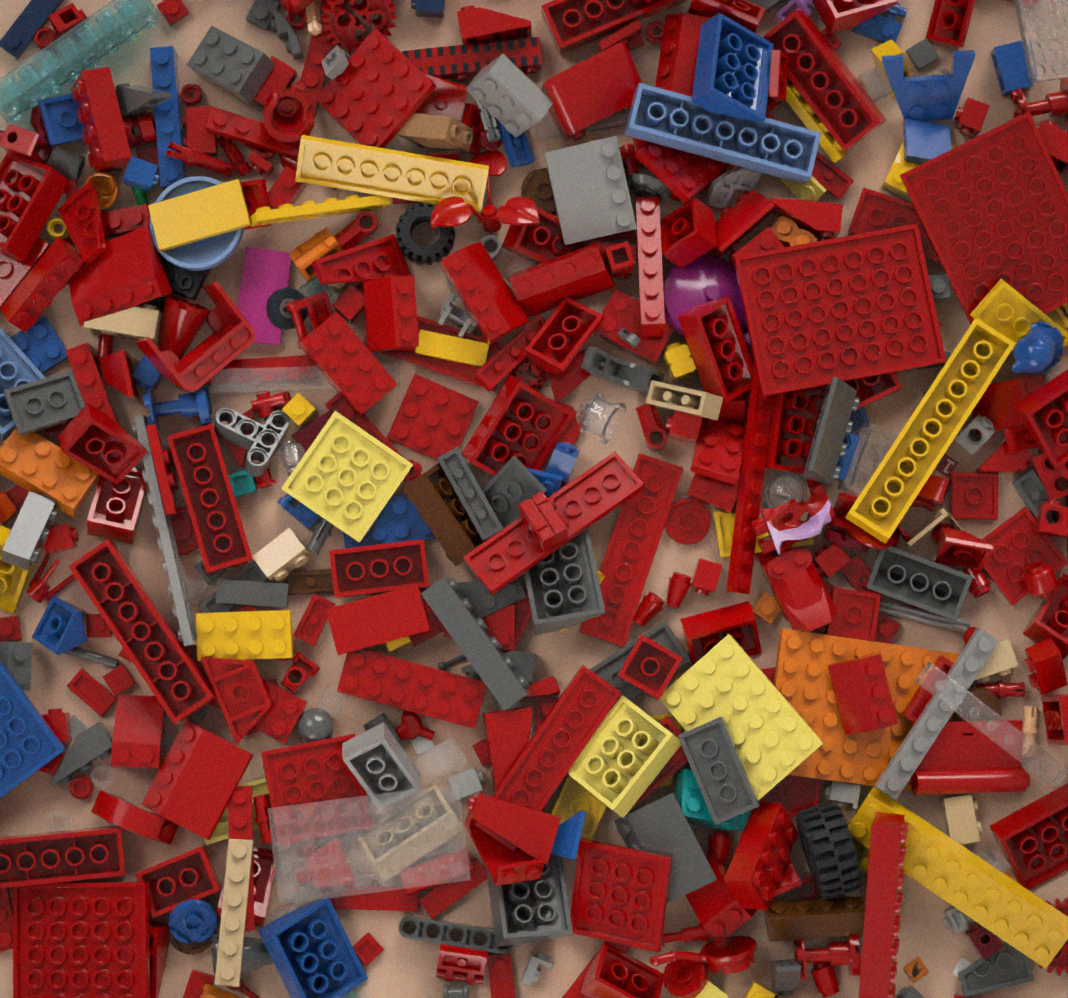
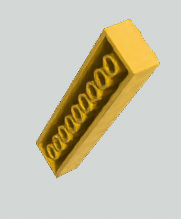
(930, 430)
(969, 883)

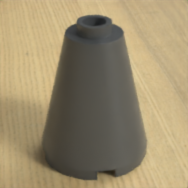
(254, 954)

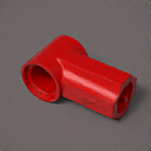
(354, 233)
(650, 425)

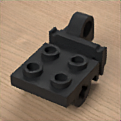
(182, 281)

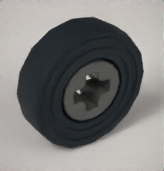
(275, 306)

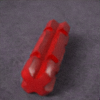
(234, 155)

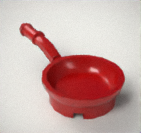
(730, 955)

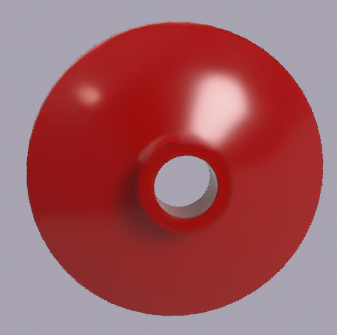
(866, 538)

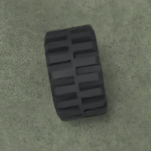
(419, 253)

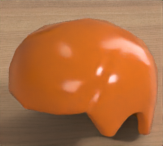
(107, 188)

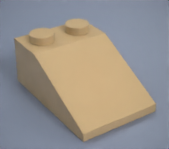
(129, 324)

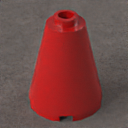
(180, 324)

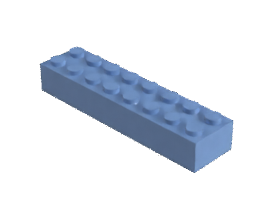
(758, 146)

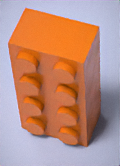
(46, 471)

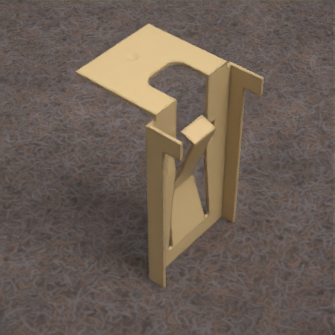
(928, 525)

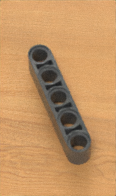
(445, 938)

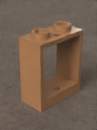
(437, 132)

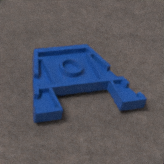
(931, 95)

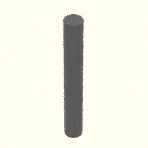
(92, 656)

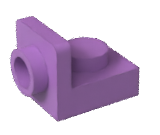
(792, 5)

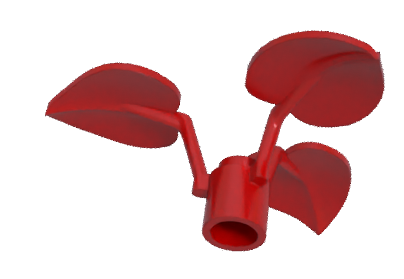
(517, 210)

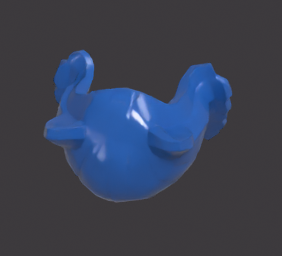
(1038, 349)

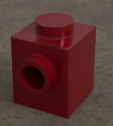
(983, 940)

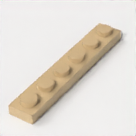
(234, 913)

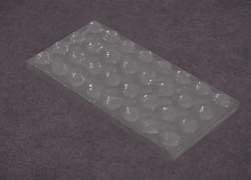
(369, 844)

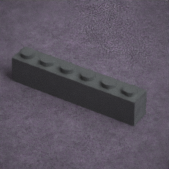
(476, 643)

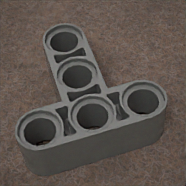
(254, 441)

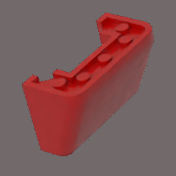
(592, 90)

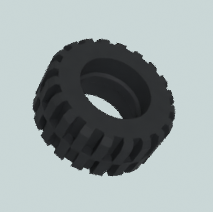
(829, 850)

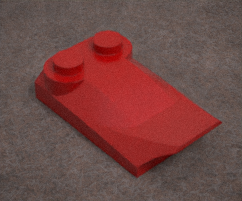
(800, 590)

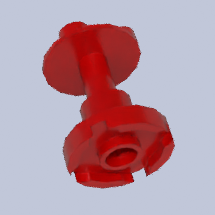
(1053, 104)
(836, 953)

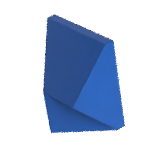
(61, 626)
(568, 836)

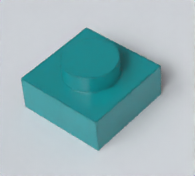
(242, 483)

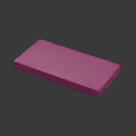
(262, 274)

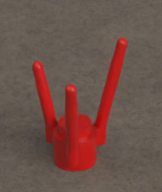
(39, 588)

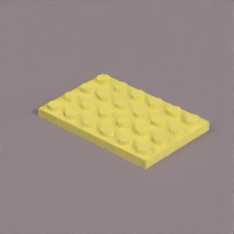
(760, 720)

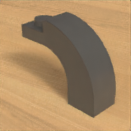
(619, 371)

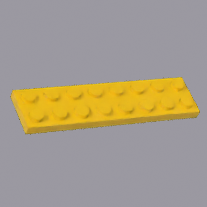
(389, 172)

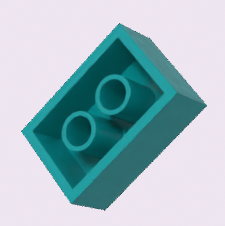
(695, 808)

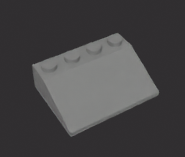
(590, 190)

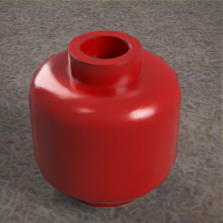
(1040, 580)

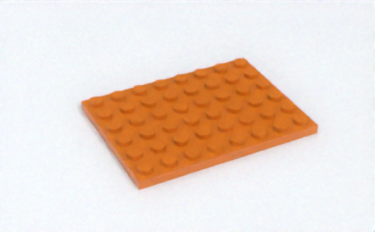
(807, 686)

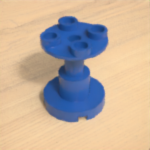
(188, 405)

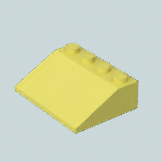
(624, 756)

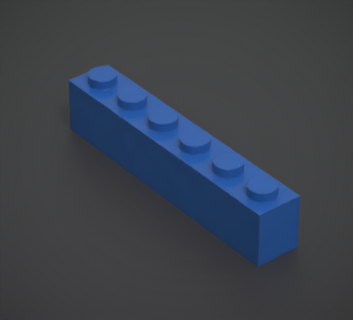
(167, 114)

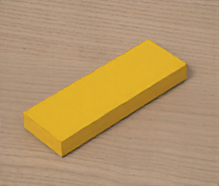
(452, 348)

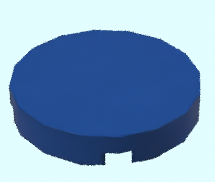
(192, 921)

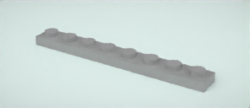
(934, 717)

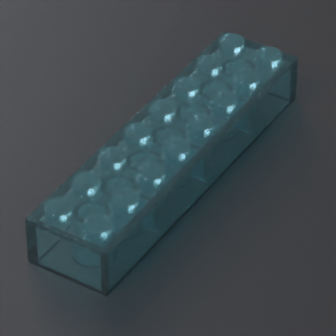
(73, 53)

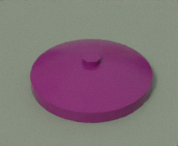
(699, 283)

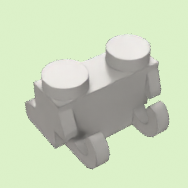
(456, 315)

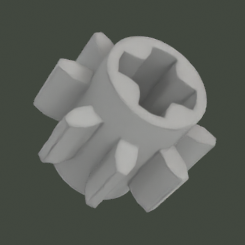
(956, 920)

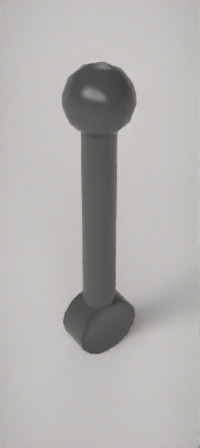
(443, 665)

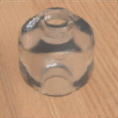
(289, 456)

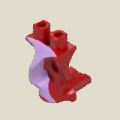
(790, 529)

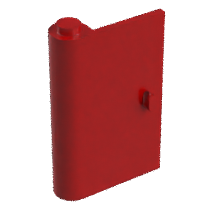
(968, 764)

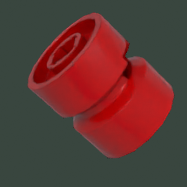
(146, 128)

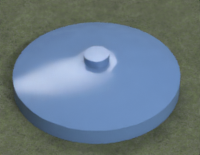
(202, 253)

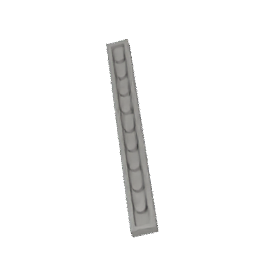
(166, 541)

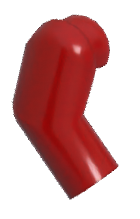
(36, 122)

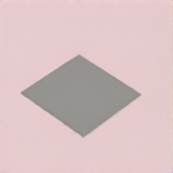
(76, 727)

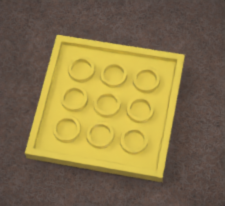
(347, 476)

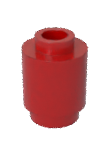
(721, 846)
(825, 979)

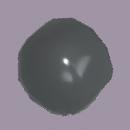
(315, 725)

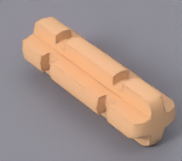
(313, 18)

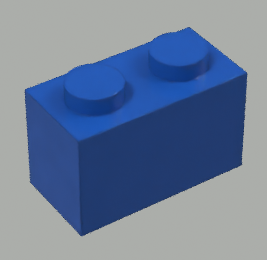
(1011, 67)

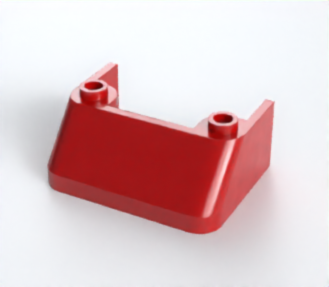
(229, 339)

